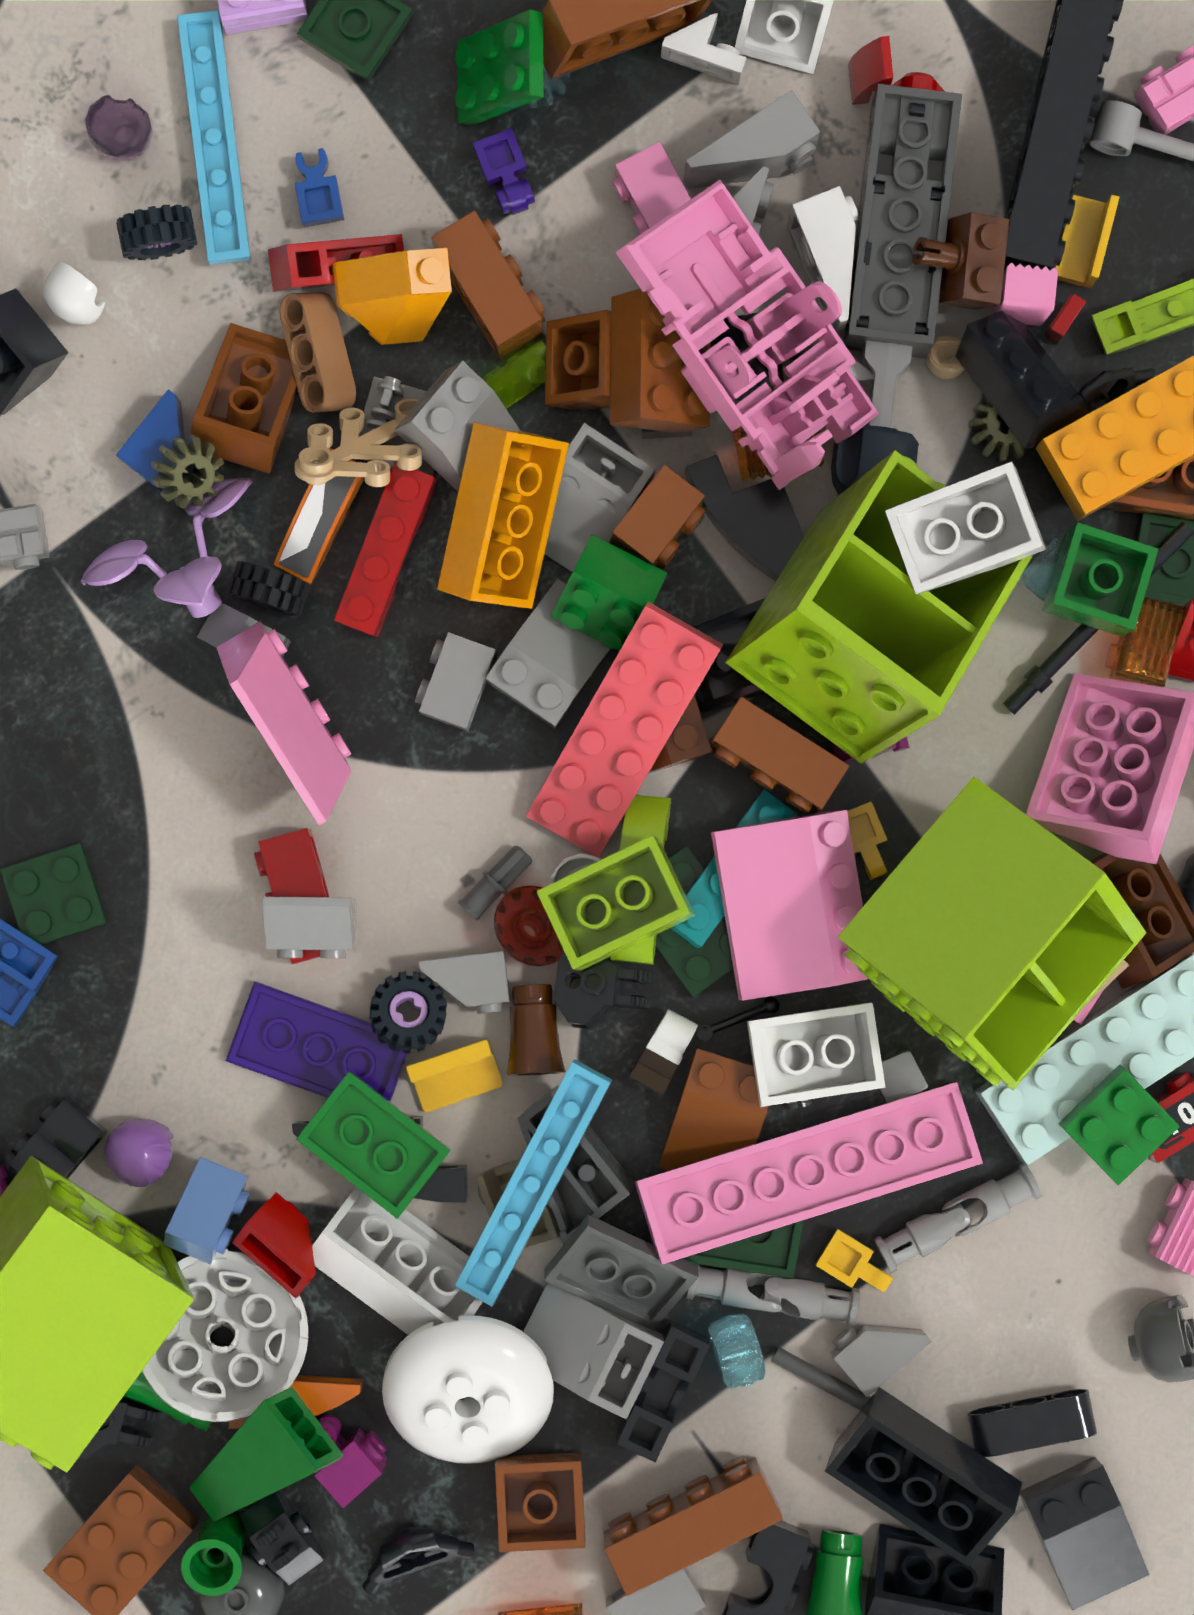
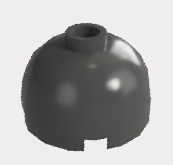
(1164, 1340)
(255, 1593)

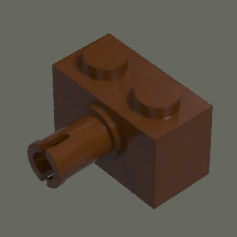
(969, 260)

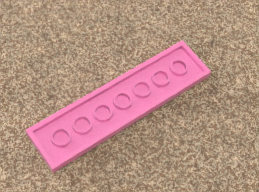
(808, 1173)

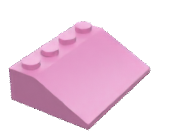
(286, 717)
(1115, 766)
(786, 901)

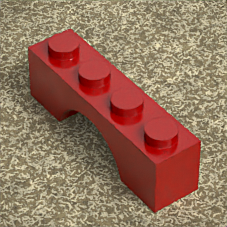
(385, 549)

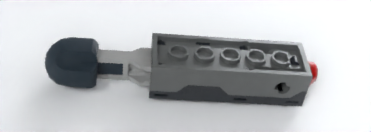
(891, 296)

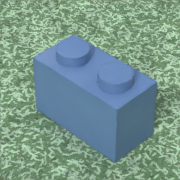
(206, 1211)

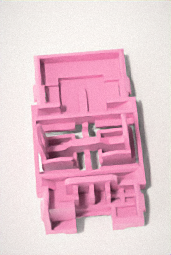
(704, 268)

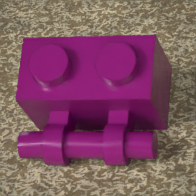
(360, 1465)

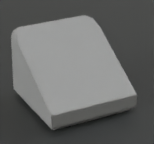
(901, 1076)

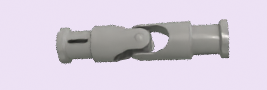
(931, 1231)
(791, 1296)

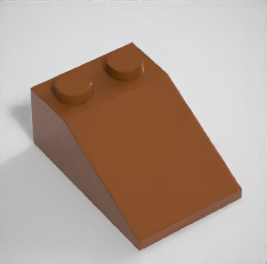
(247, 399)
(714, 1111)

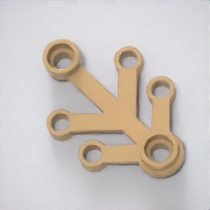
(319, 464)

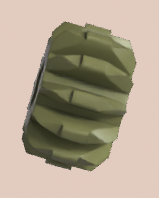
(991, 435)
(174, 464)

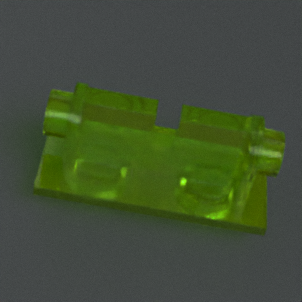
(520, 375)

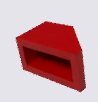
(280, 1244)

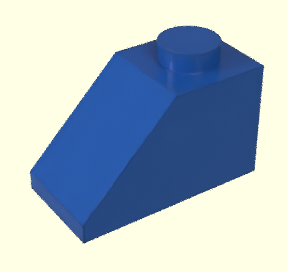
(156, 430)

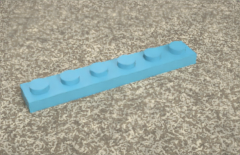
(214, 137)
(533, 1182)

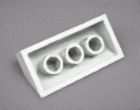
(394, 1264)

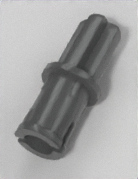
(496, 882)

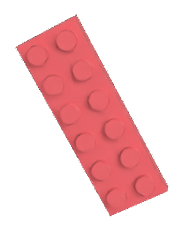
(624, 729)

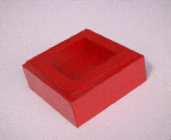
(1064, 318)

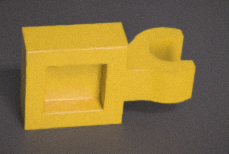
(866, 835)
(848, 1260)

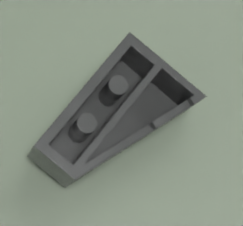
(591, 1180)

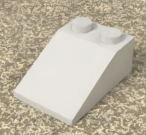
(825, 241)
(965, 529)
(816, 1054)

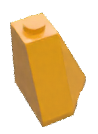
(394, 292)

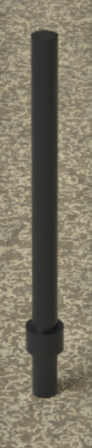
(1040, 677)

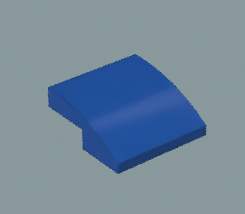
(22, 972)

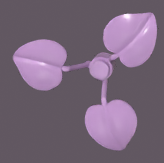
(189, 584)

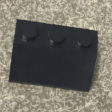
(1019, 378)
(921, 1579)

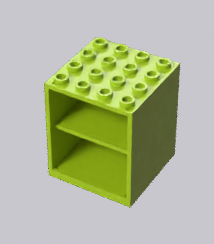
(850, 637)
(992, 934)
(78, 1311)

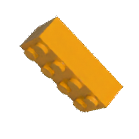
(1124, 442)
(502, 516)

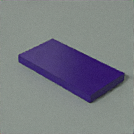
(311, 1044)

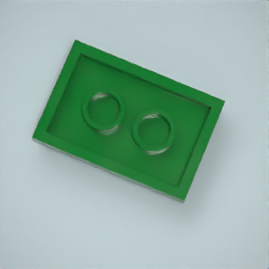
(500, 68)
(373, 1144)

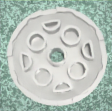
(472, 1359)
(259, 1362)

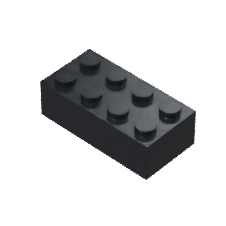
(924, 1477)

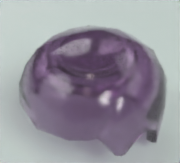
(118, 128)

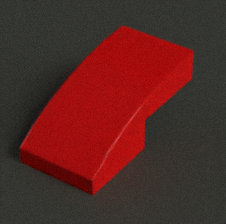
(869, 68)

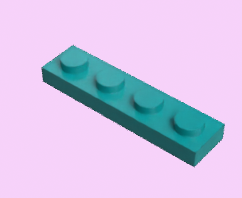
(705, 892)

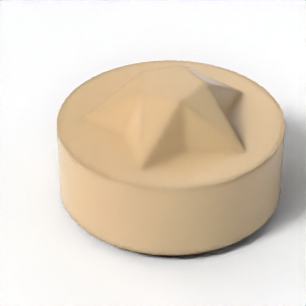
(942, 358)

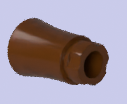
(534, 1032)

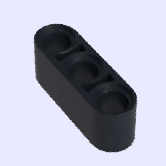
(1032, 1423)

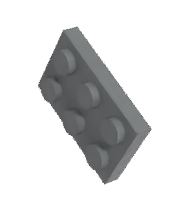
(619, 1273)

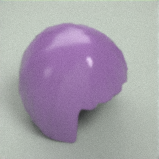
(138, 1151)

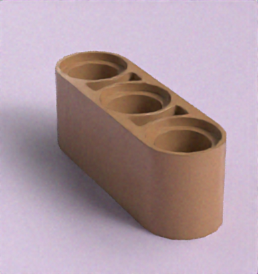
(317, 352)

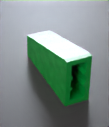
(265, 1455)

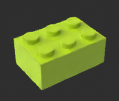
(615, 903)

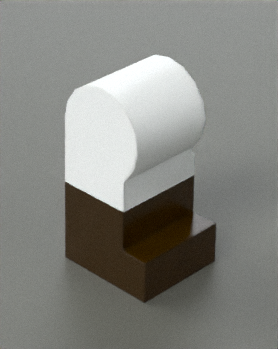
(663, 1051)

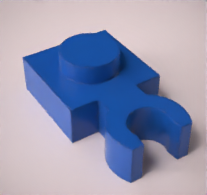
(318, 195)

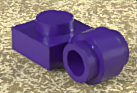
(502, 161)

